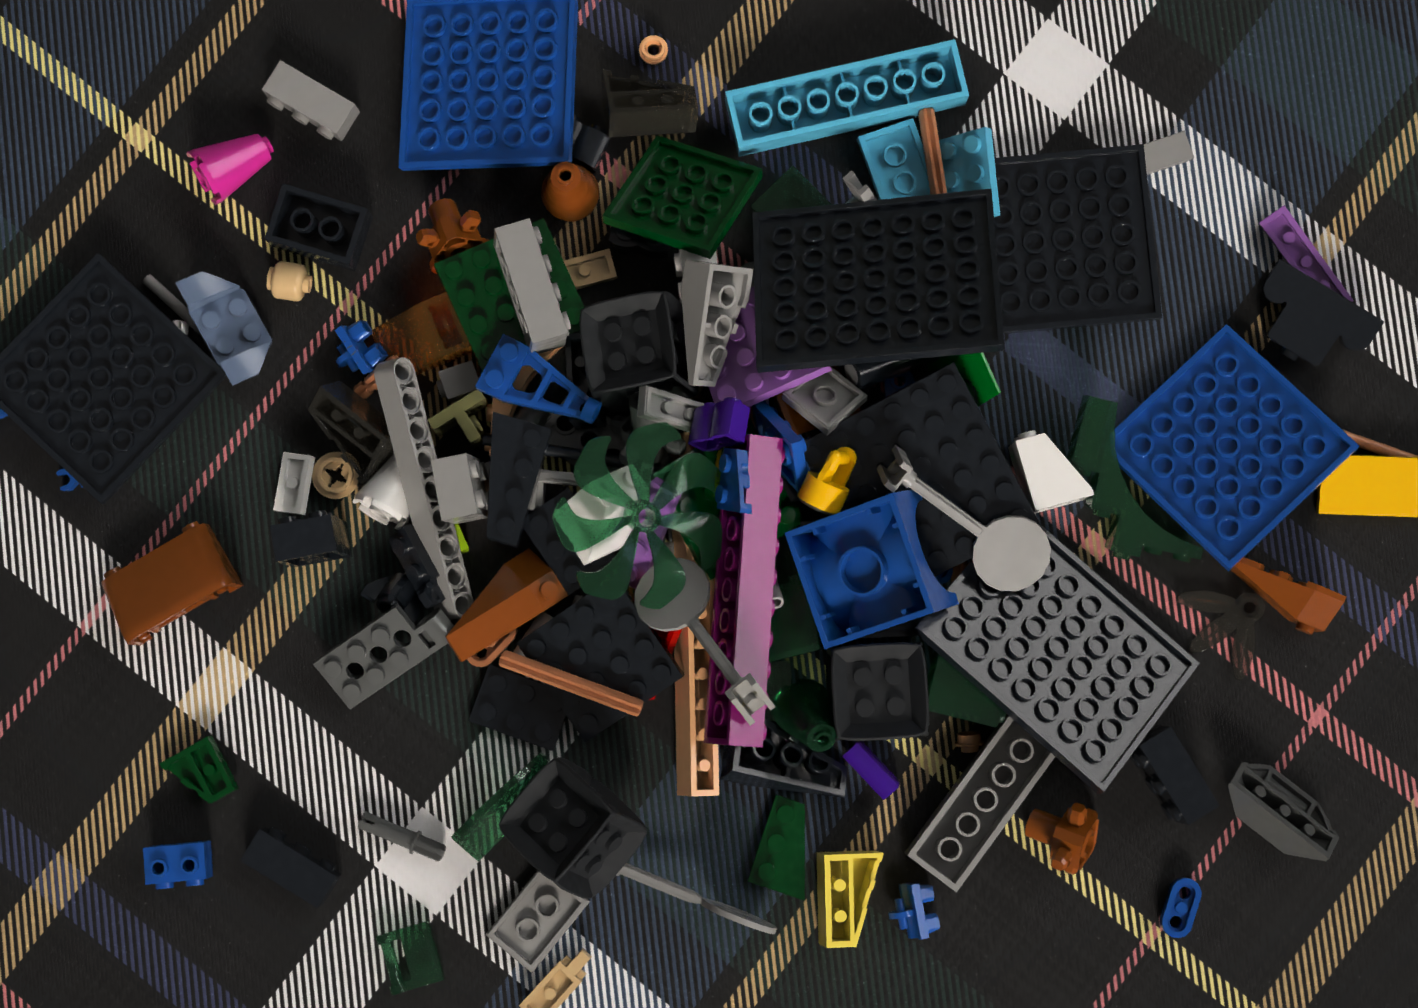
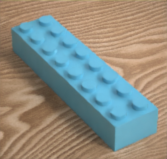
(846, 97)

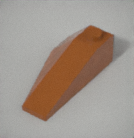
(513, 597)
(1302, 603)

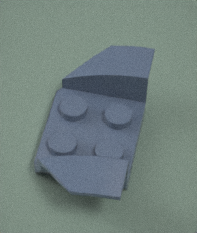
(226, 324)

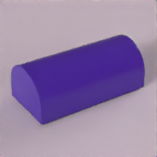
(871, 769)

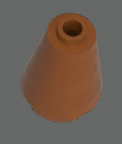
(570, 192)

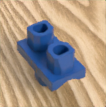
(354, 350)
(911, 910)

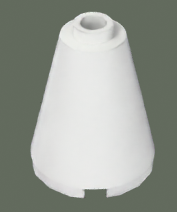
(384, 496)

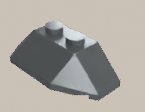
(1281, 812)

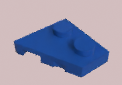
(734, 477)

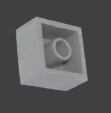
(460, 488)

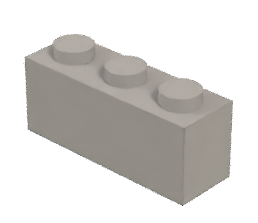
(310, 101)

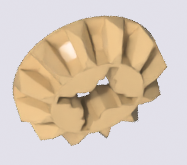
(322, 479)

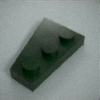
(781, 851)

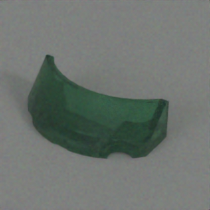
(481, 830)

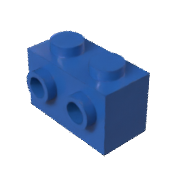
(178, 864)

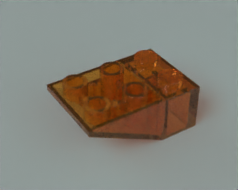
(424, 334)

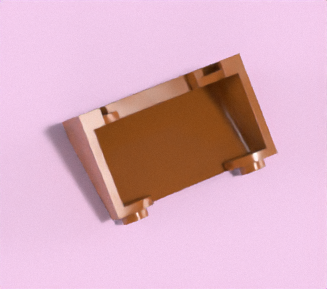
(169, 582)

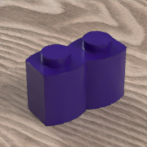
(719, 425)

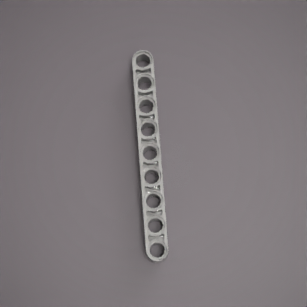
(413, 452)

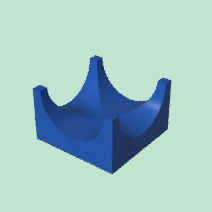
(866, 569)

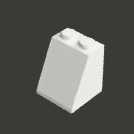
(1046, 473)
(594, 508)

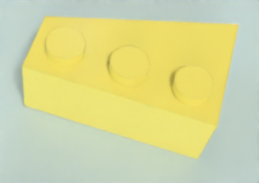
(843, 894)

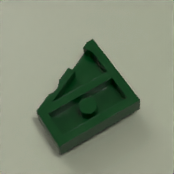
(203, 770)

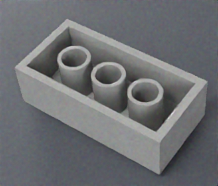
(530, 286)

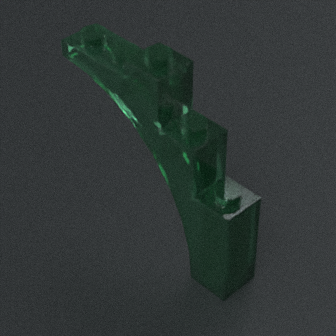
(1130, 528)

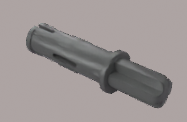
(403, 837)

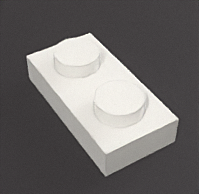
(294, 483)

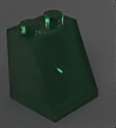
(793, 624)
(957, 697)

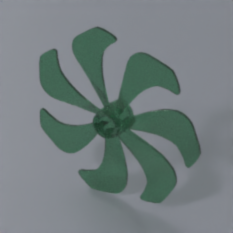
(594, 478)

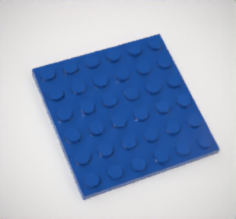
(488, 84)
(1229, 447)

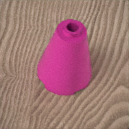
(229, 164)

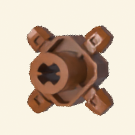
(449, 231)
(1070, 837)

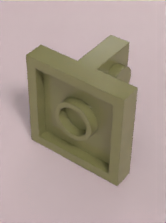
(462, 414)

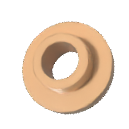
(653, 41)

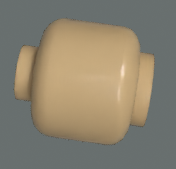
(289, 281)

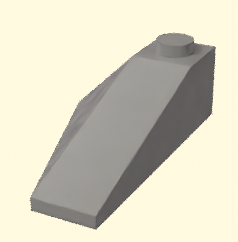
(710, 308)

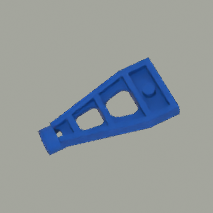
(504, 368)

